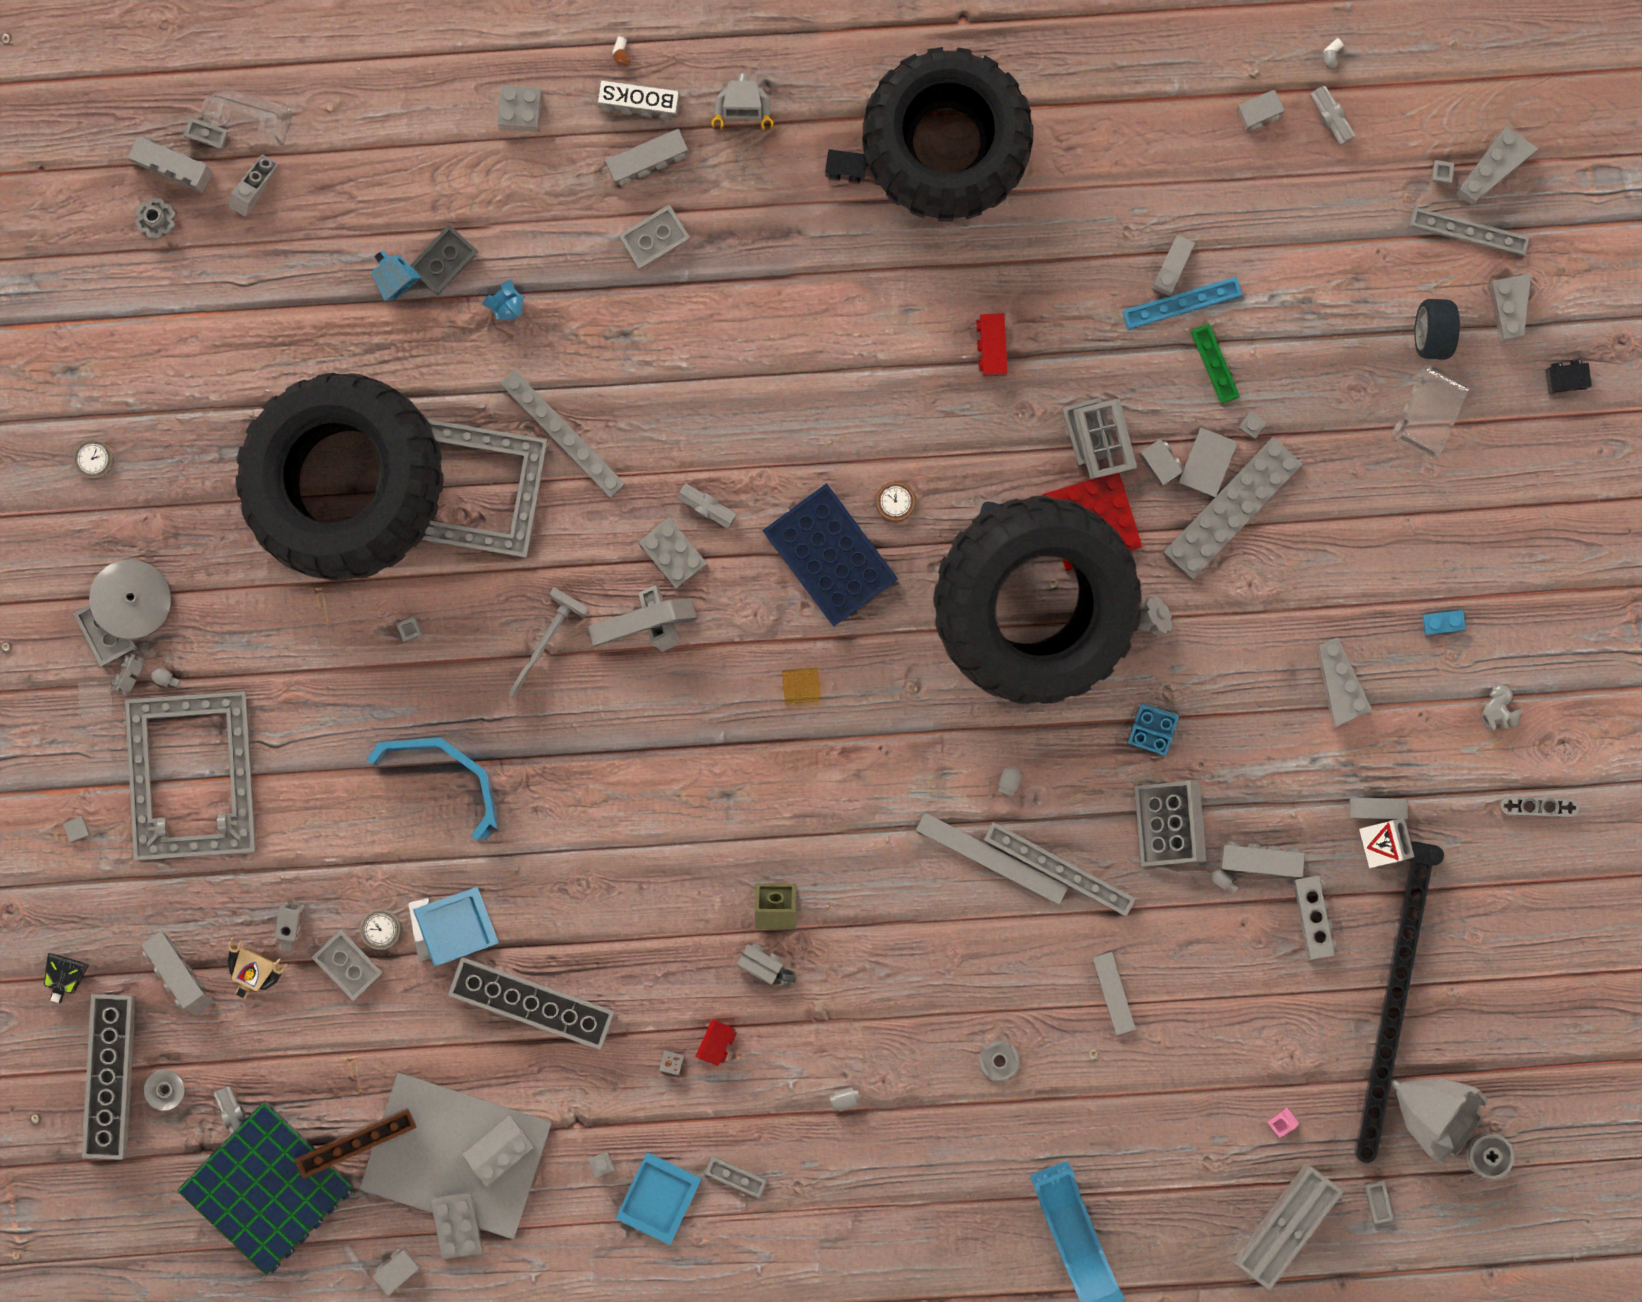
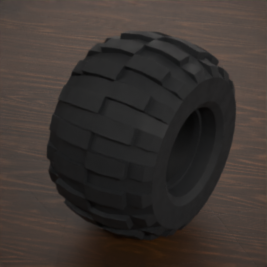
(958, 83)

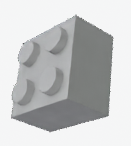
(519, 108)

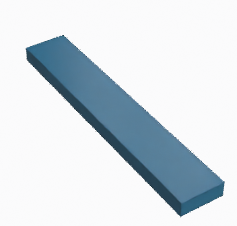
(1182, 303)

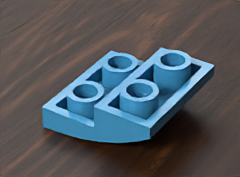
(1153, 729)

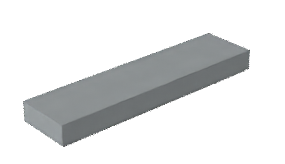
(1113, 993)

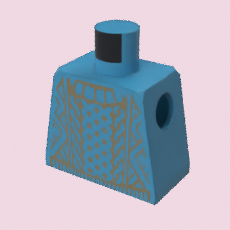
(393, 275)

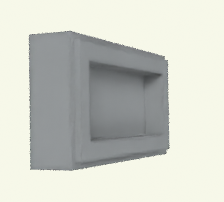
(1379, 1202)

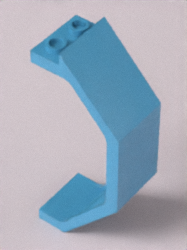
(483, 830)
(1075, 1235)

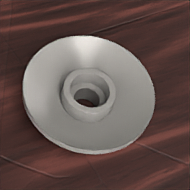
(155, 1095)

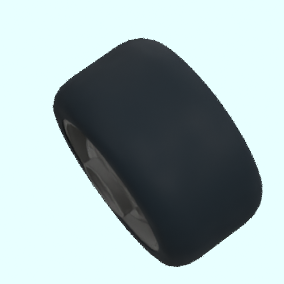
(1437, 329)

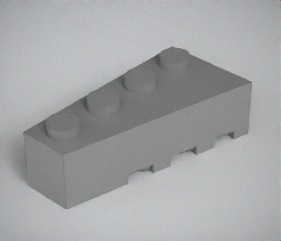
(1499, 161)
(170, 164)
(1341, 685)
(176, 974)

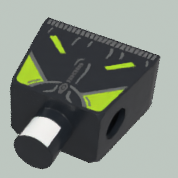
(63, 975)

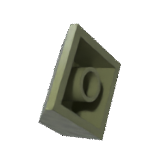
(775, 906)

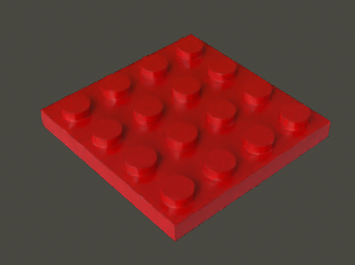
(1109, 501)

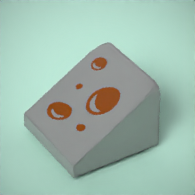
(671, 1062)

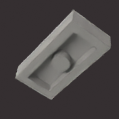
(205, 133)

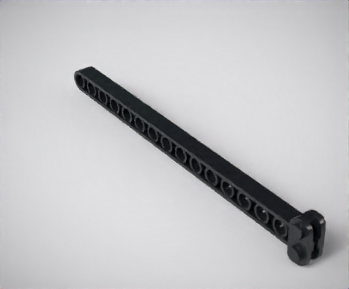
(1424, 857)

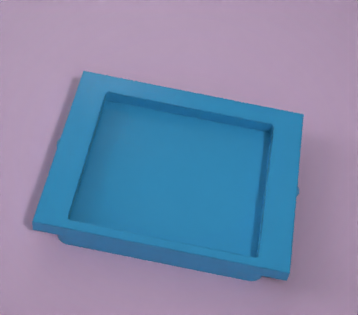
(455, 926)
(658, 1198)

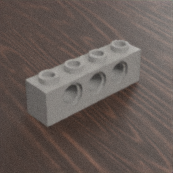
(1309, 928)

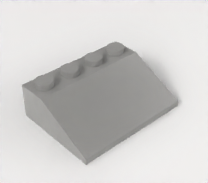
(1170, 823)

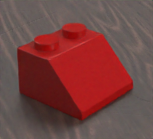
(715, 1043)

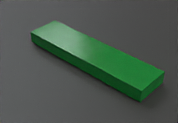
(1215, 364)

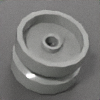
(1501, 1160)

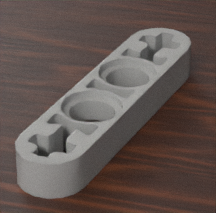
(1539, 806)

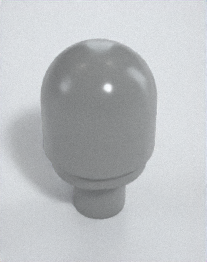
(164, 678)
(1224, 880)

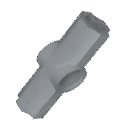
(1332, 115)
(706, 506)
(232, 1112)

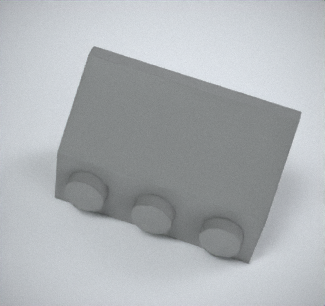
(498, 1150)

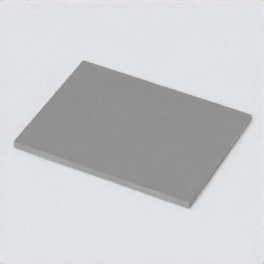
(431, 1158)

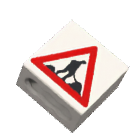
(1386, 843)

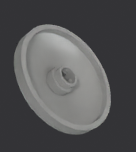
(130, 618)

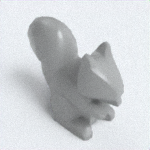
(1496, 711)

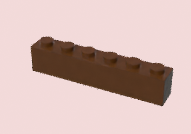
(354, 1143)

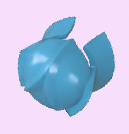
(506, 303)

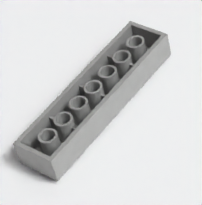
(531, 1003)
(108, 1076)

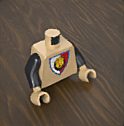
(252, 970)

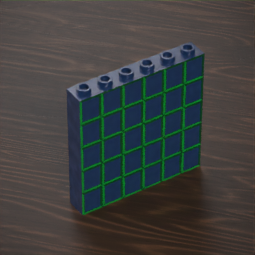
(257, 1193)

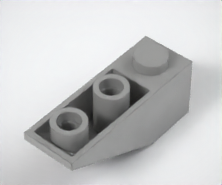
(252, 185)

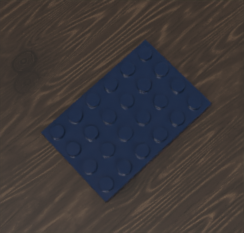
(830, 555)

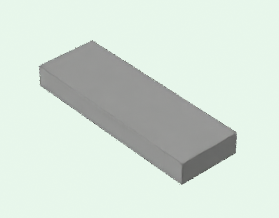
(735, 1177)

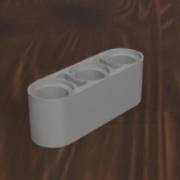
(1378, 808)

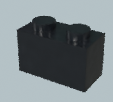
(845, 166)
(1568, 377)

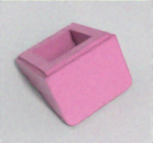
(1283, 1123)

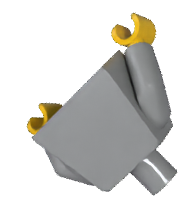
(742, 101)

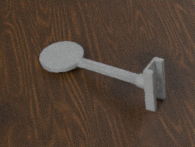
(567, 604)

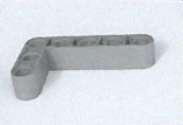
(641, 620)

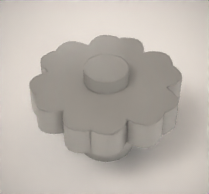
(155, 218)
(1155, 616)

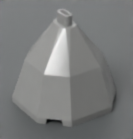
(1440, 1114)

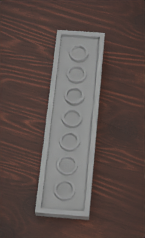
(1232, 508)

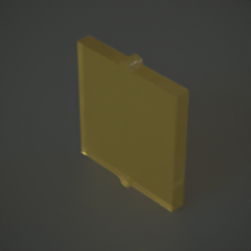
(801, 686)

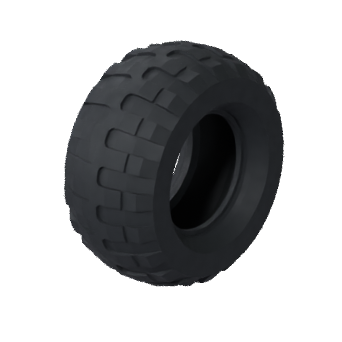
(273, 464)
(1091, 638)

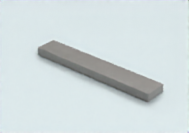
(1469, 231)

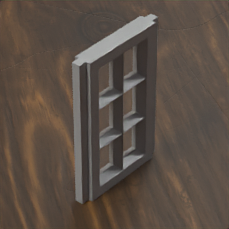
(1122, 433)

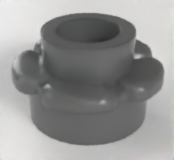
(786, 977)

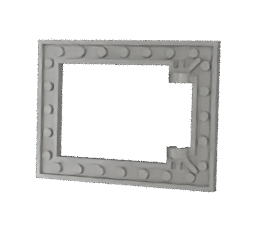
(534, 453)
(149, 834)

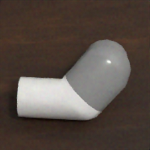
(1330, 53)

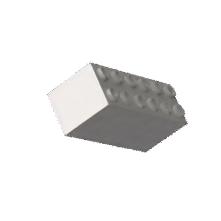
(1287, 1226)

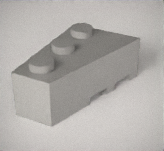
(1510, 304)

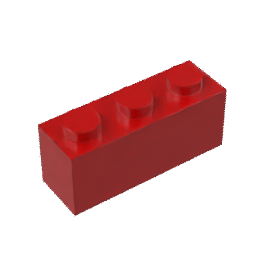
(992, 344)

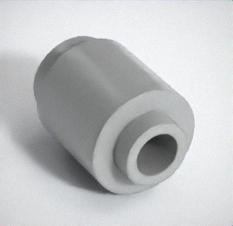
(1010, 781)
(844, 1099)

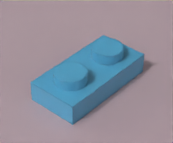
(1444, 622)

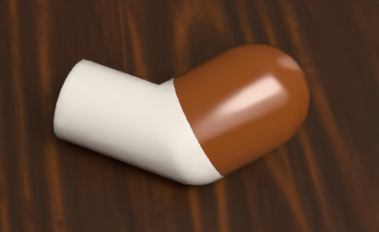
(619, 53)

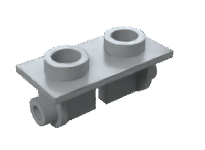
(123, 679)

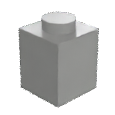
(601, 1164)

